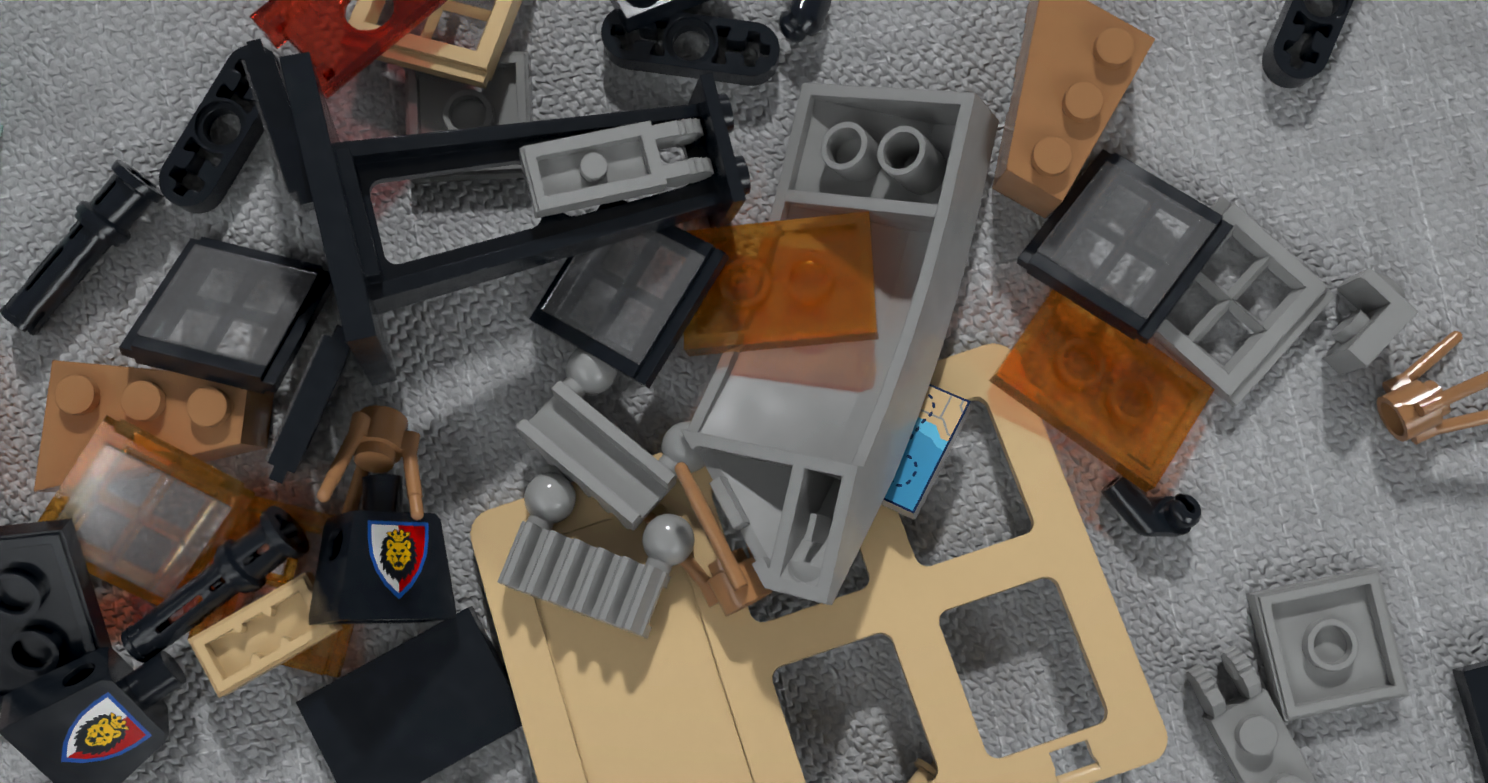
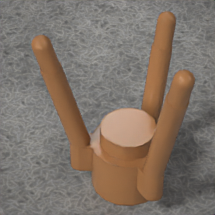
(1417, 408)
(377, 441)
(734, 578)

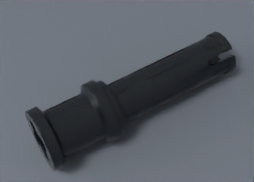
(97, 228)
(235, 563)

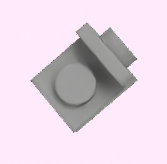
(1374, 324)

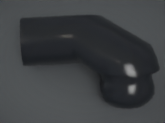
(803, 19)
(1152, 515)

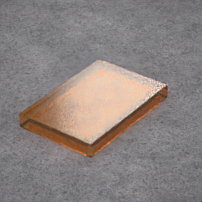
(788, 286)
(1103, 389)

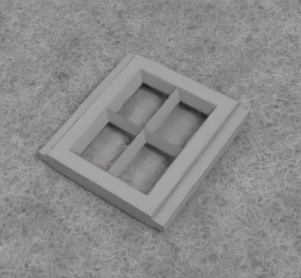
(1242, 308)

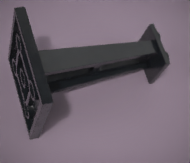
(347, 171)

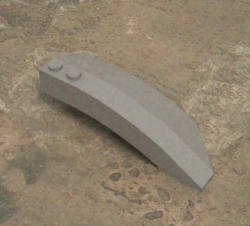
(817, 431)

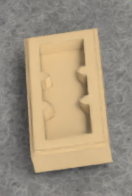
(260, 636)

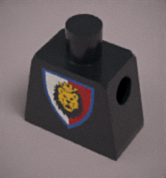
(382, 563)
(92, 716)

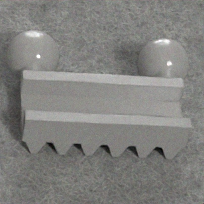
(597, 452)
(586, 576)

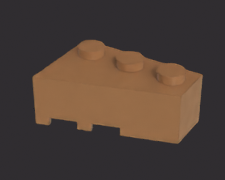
(1063, 94)
(180, 409)

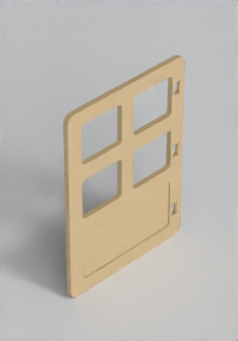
(701, 687)

